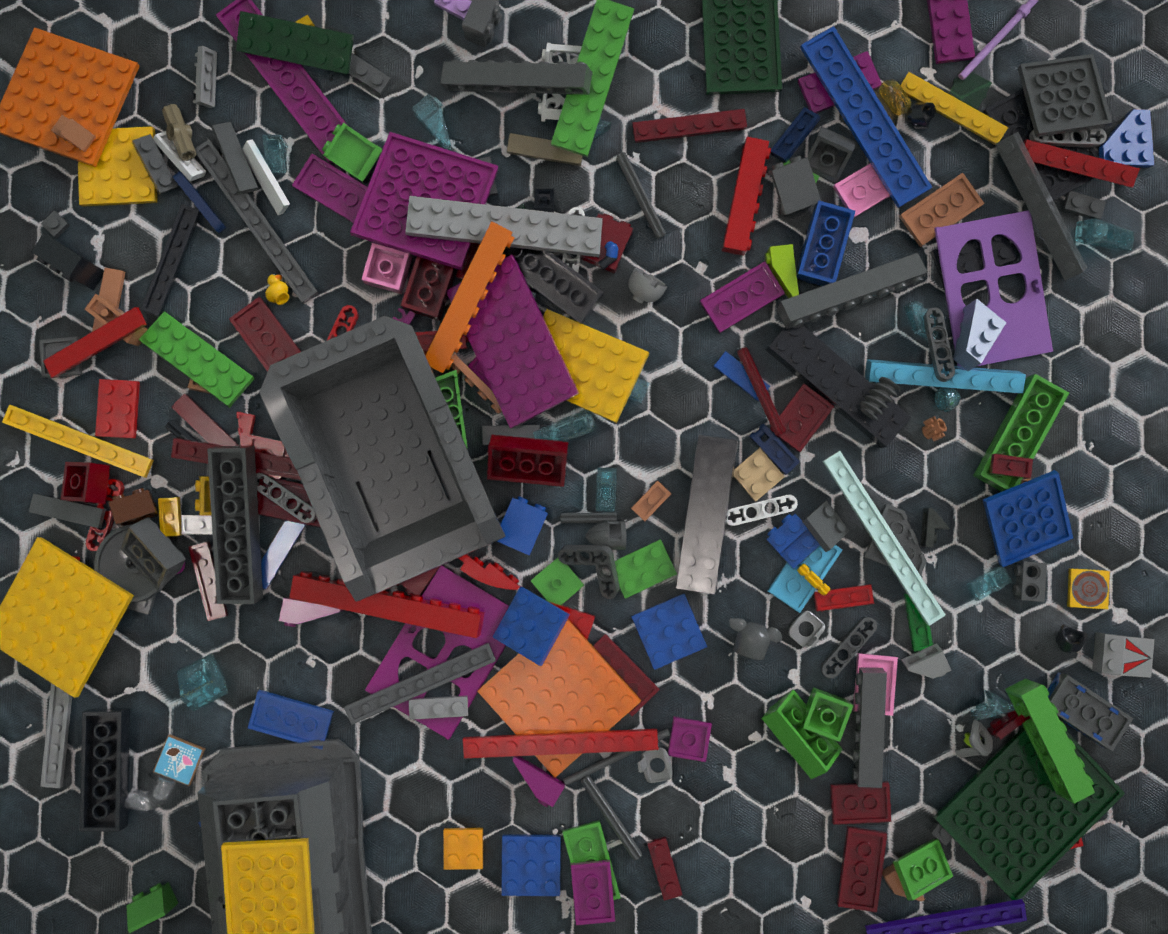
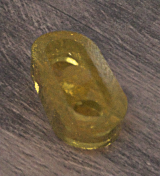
(894, 98)

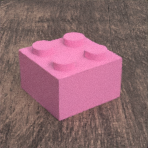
(386, 268)

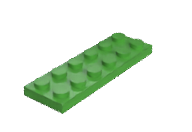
(196, 359)

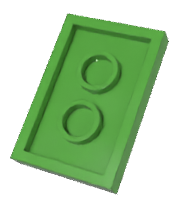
(644, 568)
(922, 869)

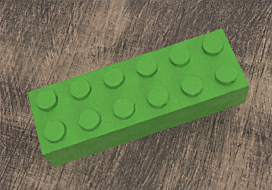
(1023, 428)
(1050, 740)

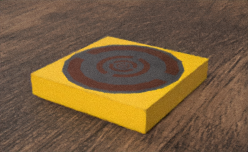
(1088, 588)

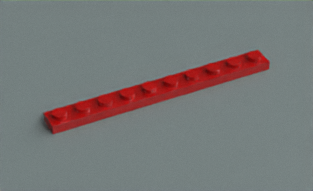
(560, 743)

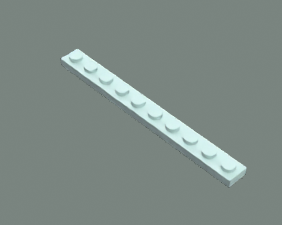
(884, 538)

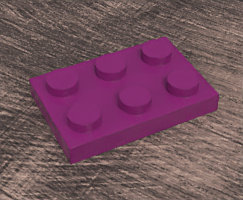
(592, 892)

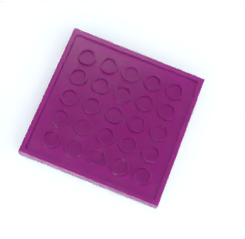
(426, 171)

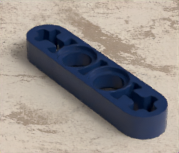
(199, 202)

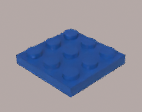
(531, 626)
(669, 631)
(531, 865)

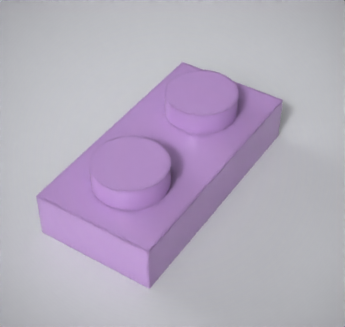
(455, 7)

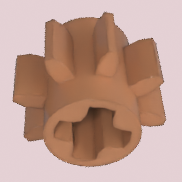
(934, 428)

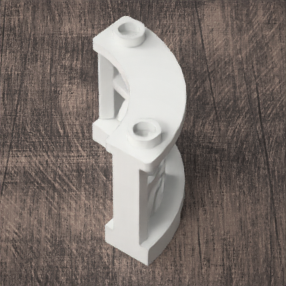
(557, 99)

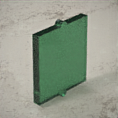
(971, 89)

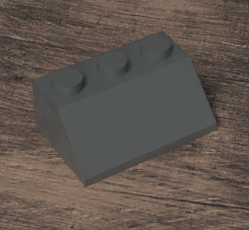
(152, 552)

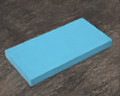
(794, 588)

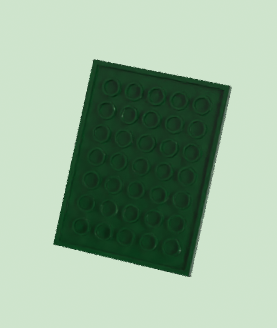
(1016, 820)

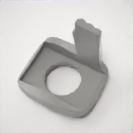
(818, 629)
(975, 741)
(650, 775)

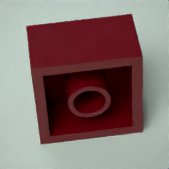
(85, 482)

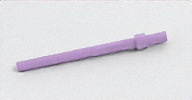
(1021, 13)

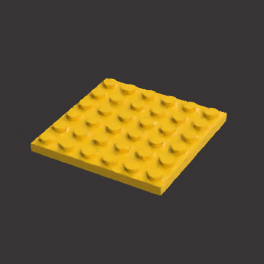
(60, 616)

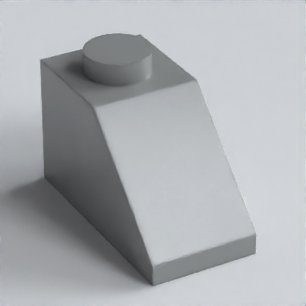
(928, 662)

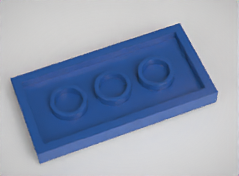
(289, 718)

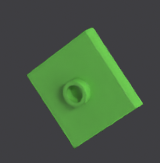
(557, 582)

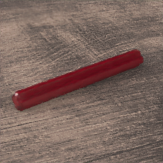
(761, 391)

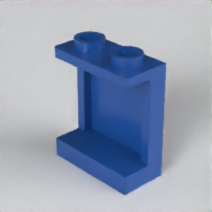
(522, 525)

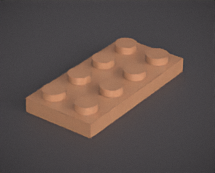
(941, 209)

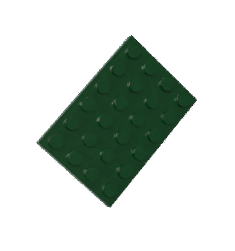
(741, 46)

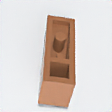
(106, 312)

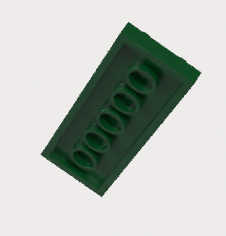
(294, 42)

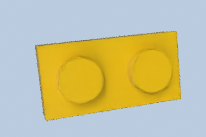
(170, 516)

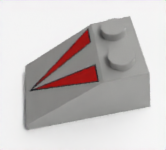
(1123, 655)

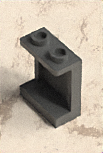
(794, 185)

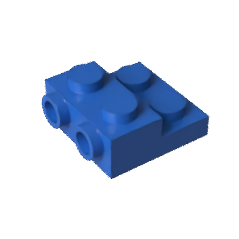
(793, 540)

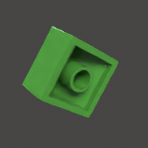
(827, 714)
(150, 906)

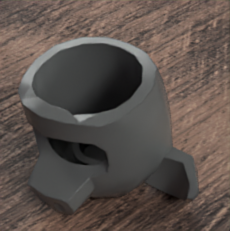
(753, 638)

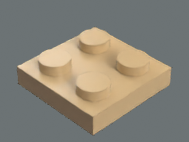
(757, 474)

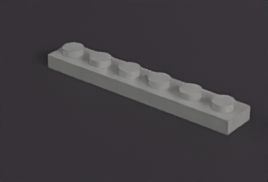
(56, 738)

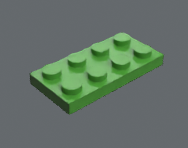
(588, 844)

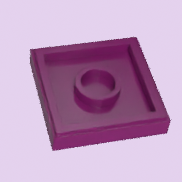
(689, 739)

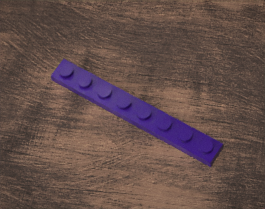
(955, 920)

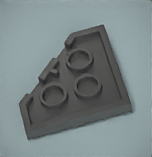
(905, 535)

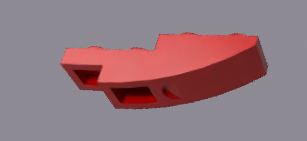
(491, 575)

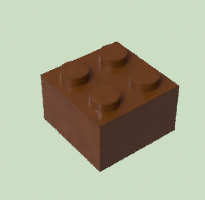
(133, 508)

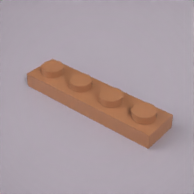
(472, 379)

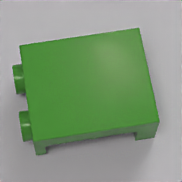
(351, 151)

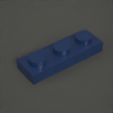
(795, 135)

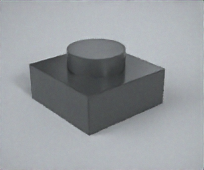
(55, 224)

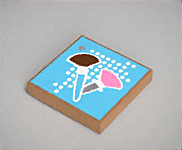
(179, 760)

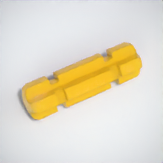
(813, 579)

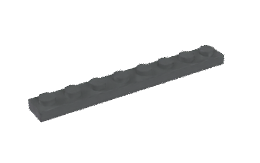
(419, 683)

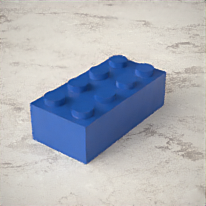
(825, 243)

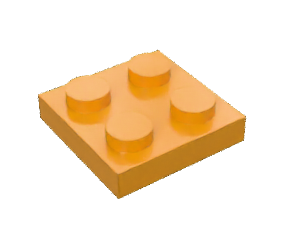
(463, 848)

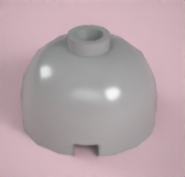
(645, 286)

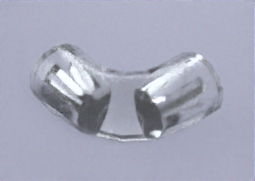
(153, 798)

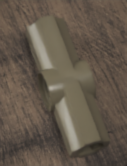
(179, 132)

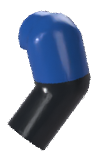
(611, 255)

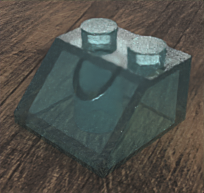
(201, 683)

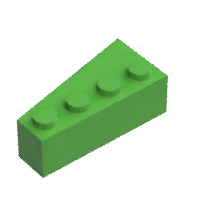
(449, 386)

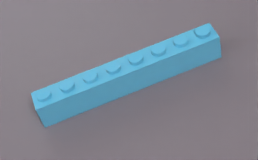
(924, 375)

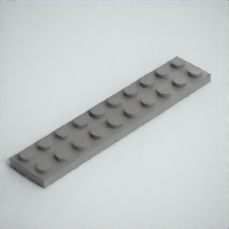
(530, 227)

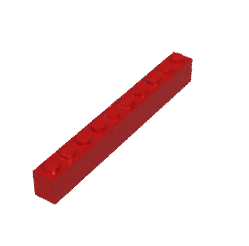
(389, 605)

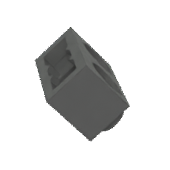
(1036, 581)

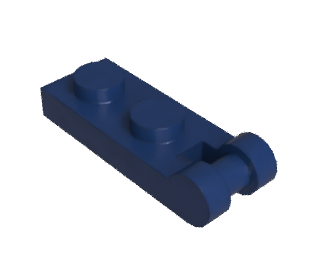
(774, 449)

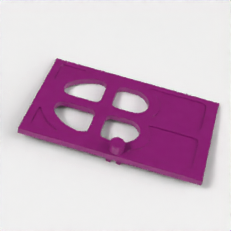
(448, 588)

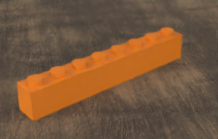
(467, 296)

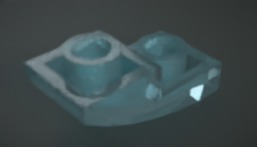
(989, 582)

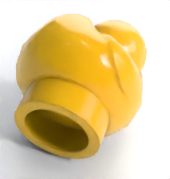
(277, 291)

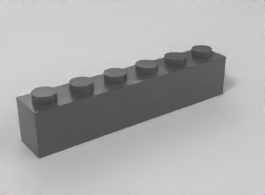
(870, 727)

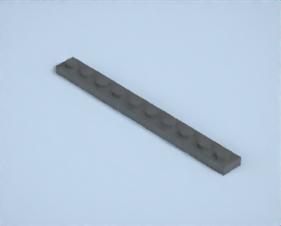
(257, 223)

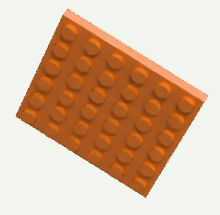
(65, 80)
(565, 695)

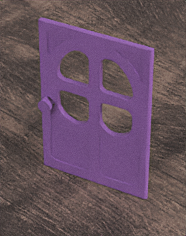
(1026, 320)

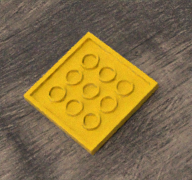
(119, 173)

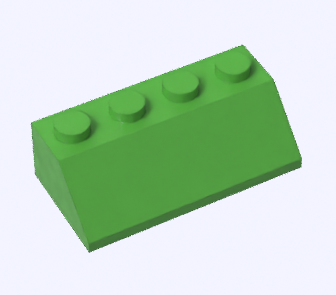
(810, 750)

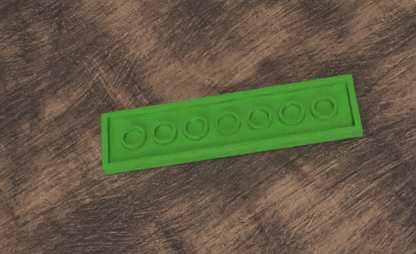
(601, 54)

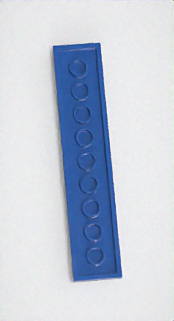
(865, 117)

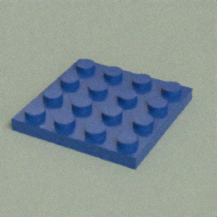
(1028, 518)

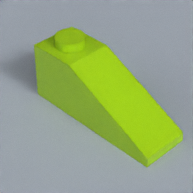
(782, 265)

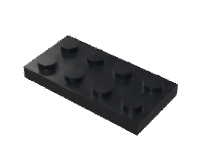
(971, 257)

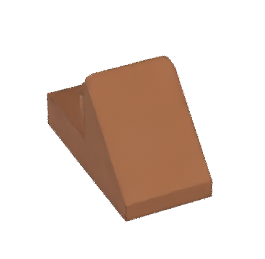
(73, 133)

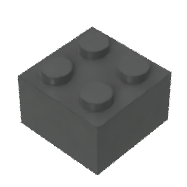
(481, 21)

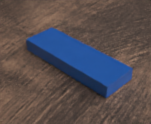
(736, 373)

